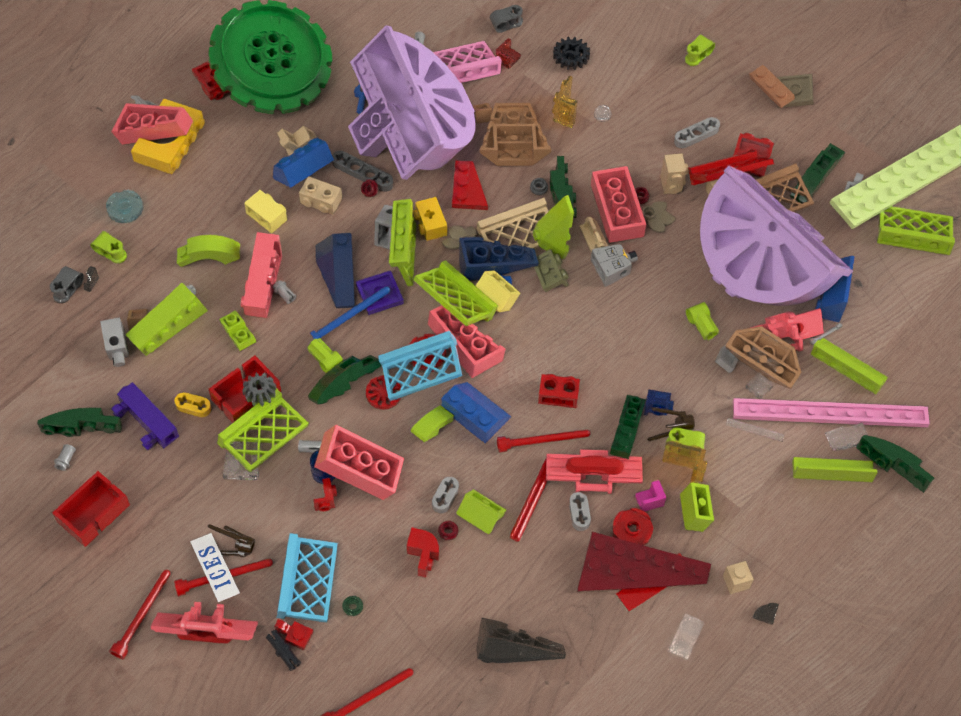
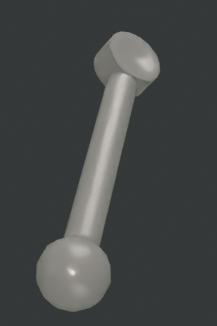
(814, 340)

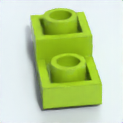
(237, 330)
(430, 424)

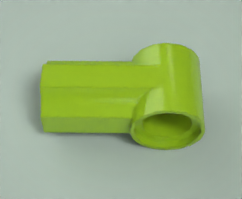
(700, 316)
(324, 355)

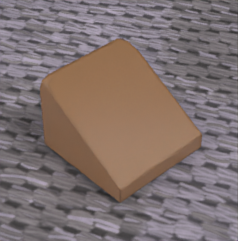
(482, 113)
(135, 316)

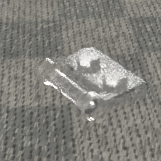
(234, 469)

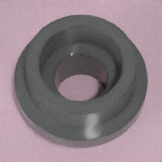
(539, 182)

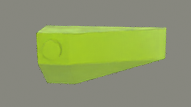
(553, 228)

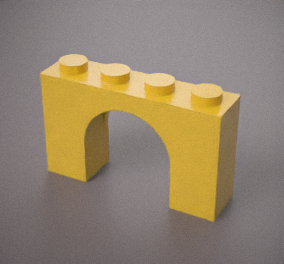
(169, 155)

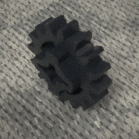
(571, 53)

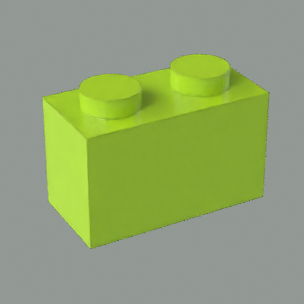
(696, 507)

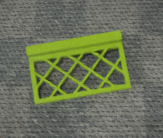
(914, 238)
(403, 239)
(457, 285)
(249, 421)

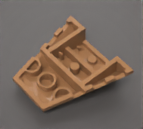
(514, 136)

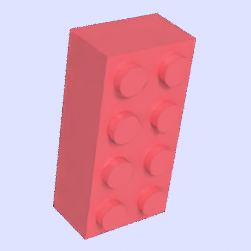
(618, 204)
(359, 462)

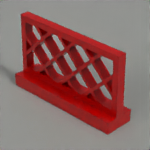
(715, 169)

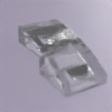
(845, 438)
(686, 636)

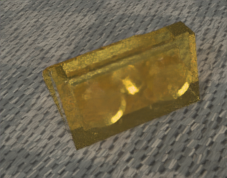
(565, 107)
(688, 457)

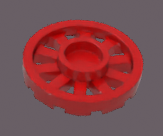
(380, 393)

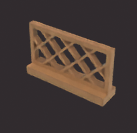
(784, 176)

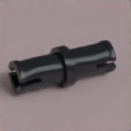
(283, 650)

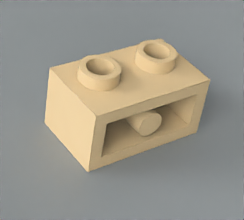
(673, 173)
(320, 195)

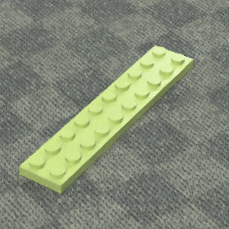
(899, 179)

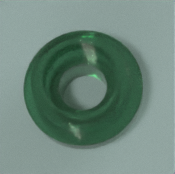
(352, 600)

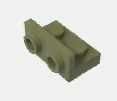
(550, 271)

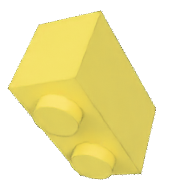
(266, 211)
(498, 290)

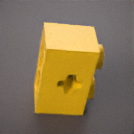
(431, 219)

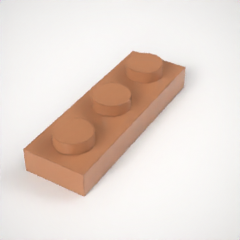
(772, 86)

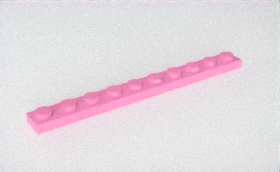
(830, 412)

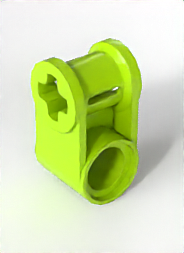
(699, 50)
(109, 247)
(687, 437)

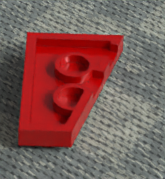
(467, 187)

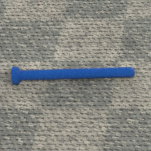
(349, 314)

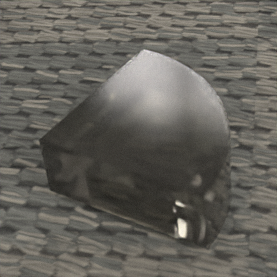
(92, 279)
(766, 613)

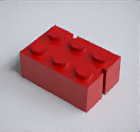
(228, 392)
(91, 508)

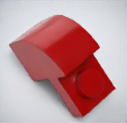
(424, 545)

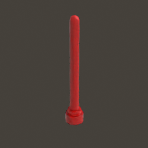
(506, 443)
(183, 586)
(120, 648)
(371, 694)

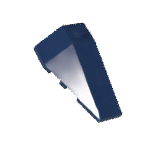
(481, 256)
(335, 262)

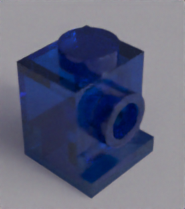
(659, 400)

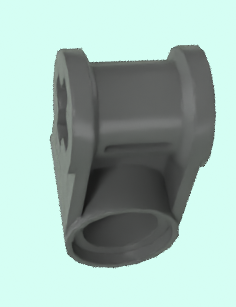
(506, 19)
(66, 284)

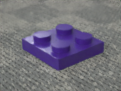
(371, 285)

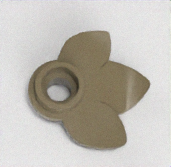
(658, 216)
(457, 232)

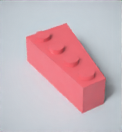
(150, 123)
(262, 275)
(474, 349)

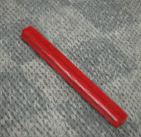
(529, 505)

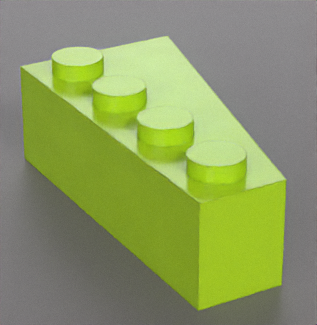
(166, 319)

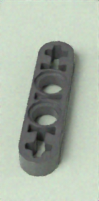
(362, 171)

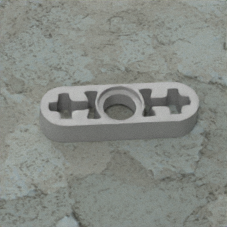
(700, 126)

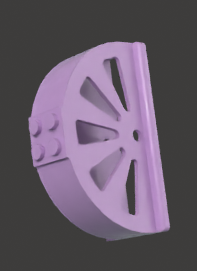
(412, 106)
(762, 247)

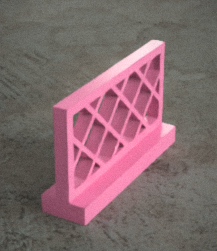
(477, 67)

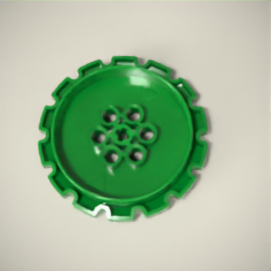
(249, 81)

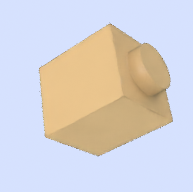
(738, 577)

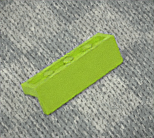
(848, 365)
(833, 469)

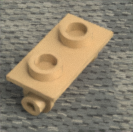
(593, 234)

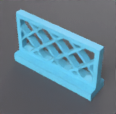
(418, 352)
(290, 572)

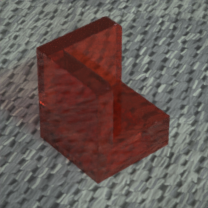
(507, 54)

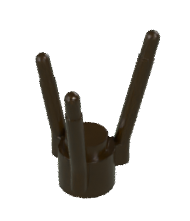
(682, 421)
(243, 543)

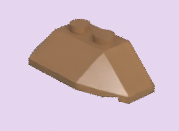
(766, 355)

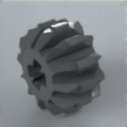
(251, 388)

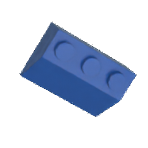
(302, 162)
(836, 298)
(474, 411)

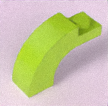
(208, 247)

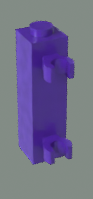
(147, 414)

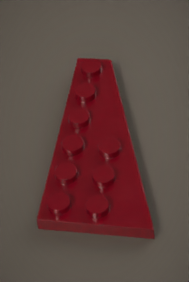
(627, 565)

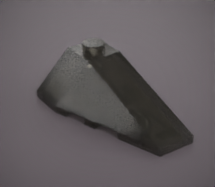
(504, 645)

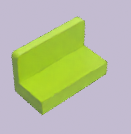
(480, 511)

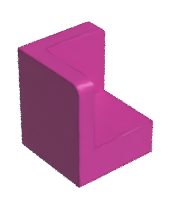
(652, 497)

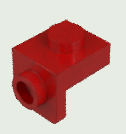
(327, 502)

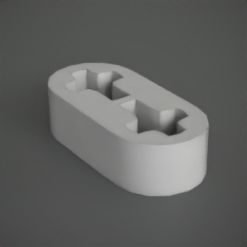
(449, 497)
(575, 512)

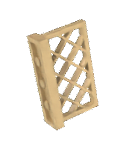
(509, 219)

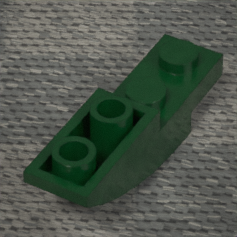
(819, 170)
(559, 184)
(337, 379)
(74, 420)
(627, 426)
(889, 455)

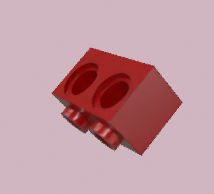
(558, 395)

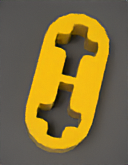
(193, 404)

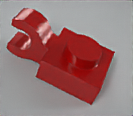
(296, 635)

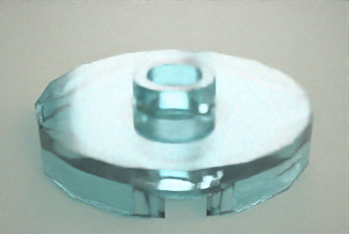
(118, 201)

